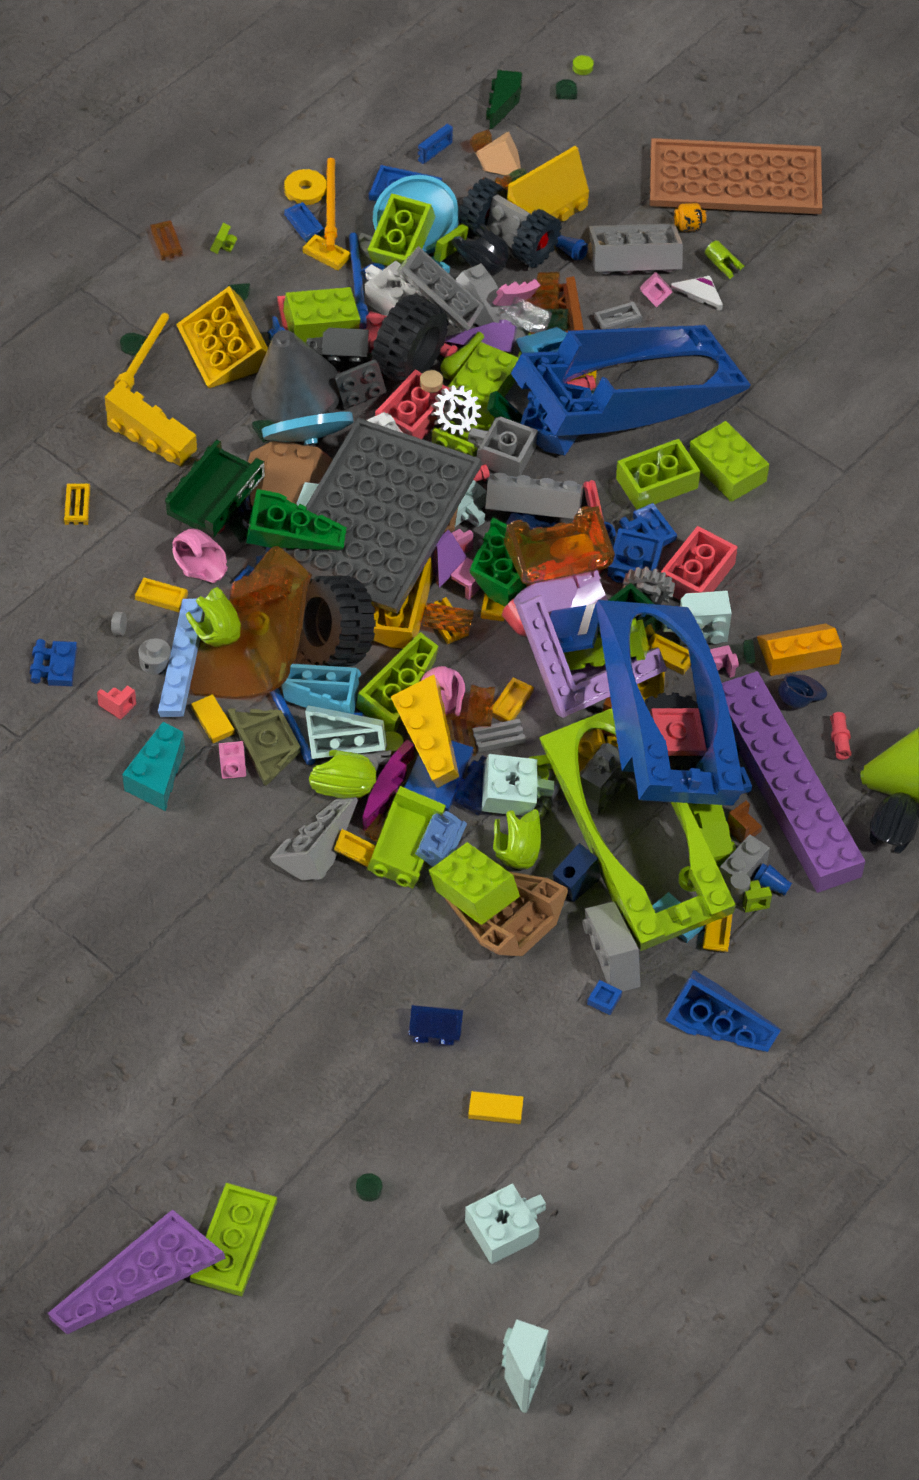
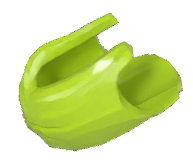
(221, 621)
(344, 775)
(522, 843)

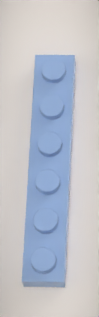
(181, 662)

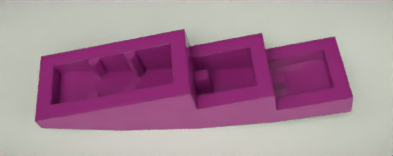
(387, 783)

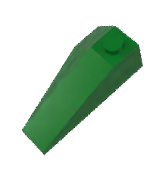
(287, 525)

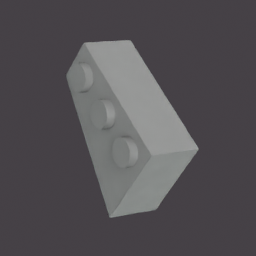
(613, 946)

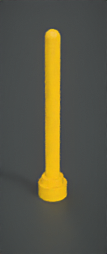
(128, 376)

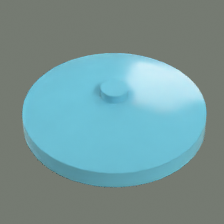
(426, 190)
(308, 428)

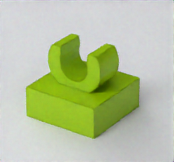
(223, 239)
(543, 765)
(756, 897)

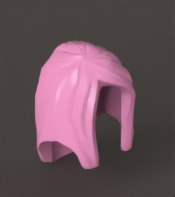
(199, 556)
(451, 687)

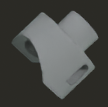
(154, 654)

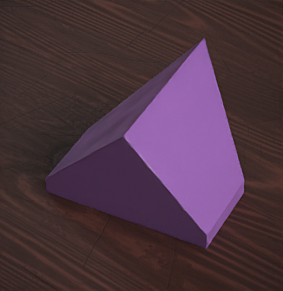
(446, 557)

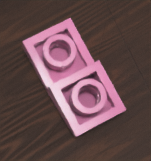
(507, 293)

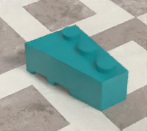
(155, 766)

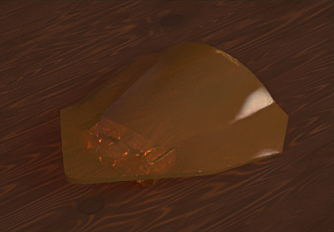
(271, 620)

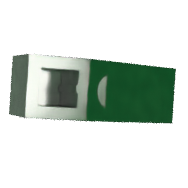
(506, 95)

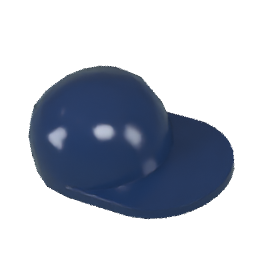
(800, 690)

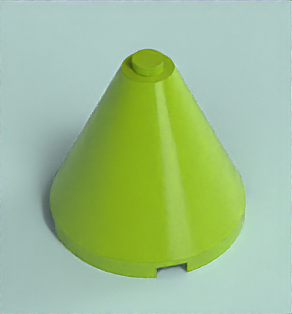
(895, 768)

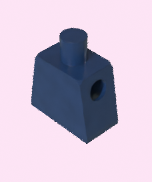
(578, 872)

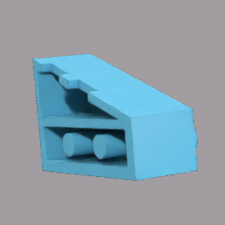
(322, 687)

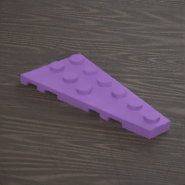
(152, 1262)

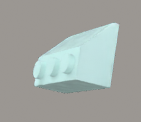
(524, 1360)

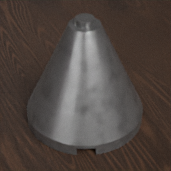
(294, 381)

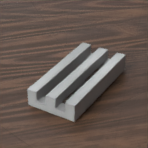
(619, 320)
(498, 732)

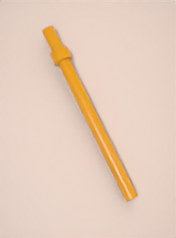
(330, 230)

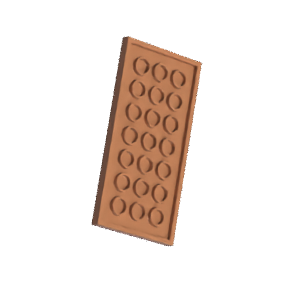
(736, 176)

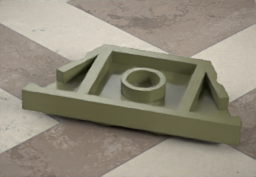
(266, 740)

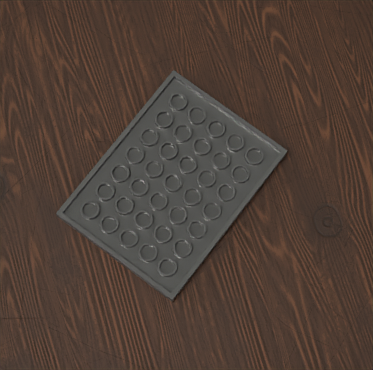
(395, 503)

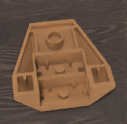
(289, 467)
(524, 920)

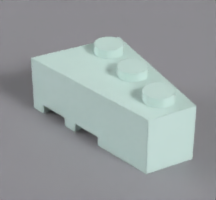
(343, 732)

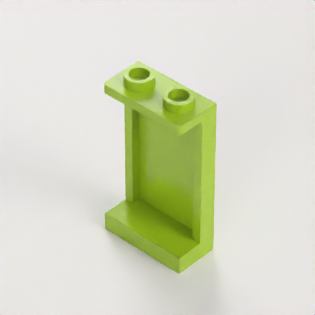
(401, 835)

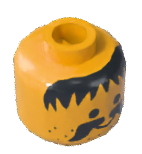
(689, 217)

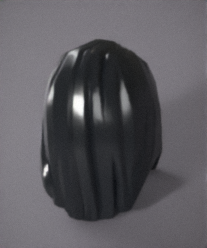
(487, 250)
(895, 821)

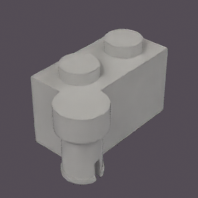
(743, 866)

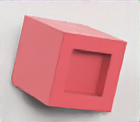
(117, 701)

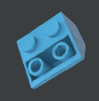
(542, 341)

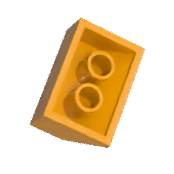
(800, 649)

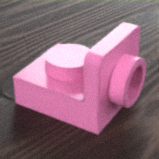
(724, 658)
(232, 759)

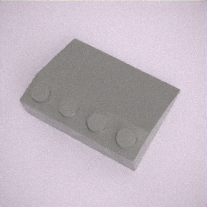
(636, 248)
(440, 289)
(533, 495)

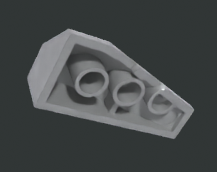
(483, 288)
(313, 850)

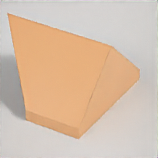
(500, 155)

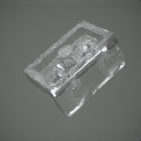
(526, 315)

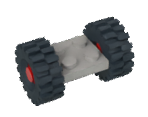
(527, 234)

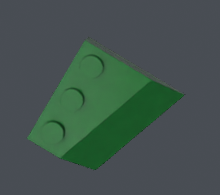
(494, 567)

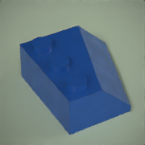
(535, 419)

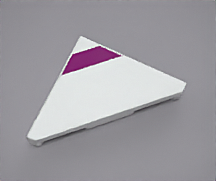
(700, 290)

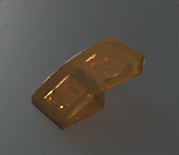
(548, 292)

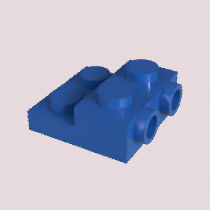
(634, 550)

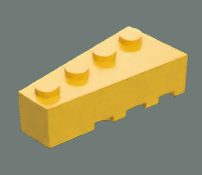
(148, 425)
(427, 725)

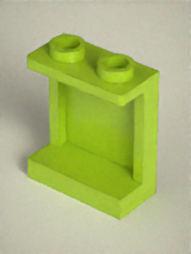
(460, 443)

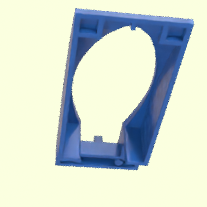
(623, 408)
(639, 741)

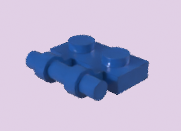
(651, 522)
(61, 666)

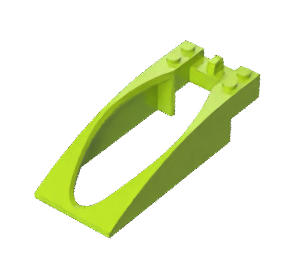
(630, 896)

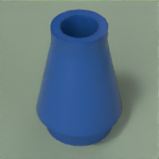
(573, 247)
(770, 877)

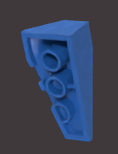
(716, 1013)

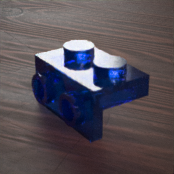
(470, 789)
(435, 1024)

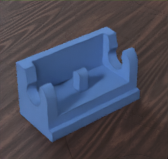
(440, 838)

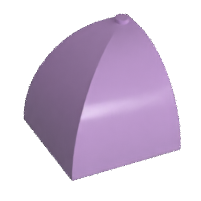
(579, 687)

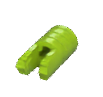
(722, 258)

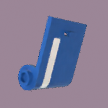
(576, 627)

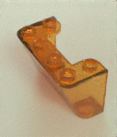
(560, 549)

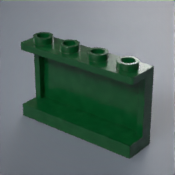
(213, 489)

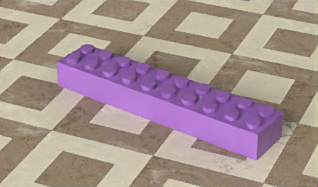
(791, 785)

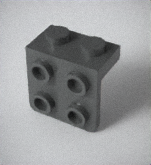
(360, 383)

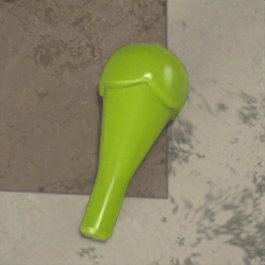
(452, 364)

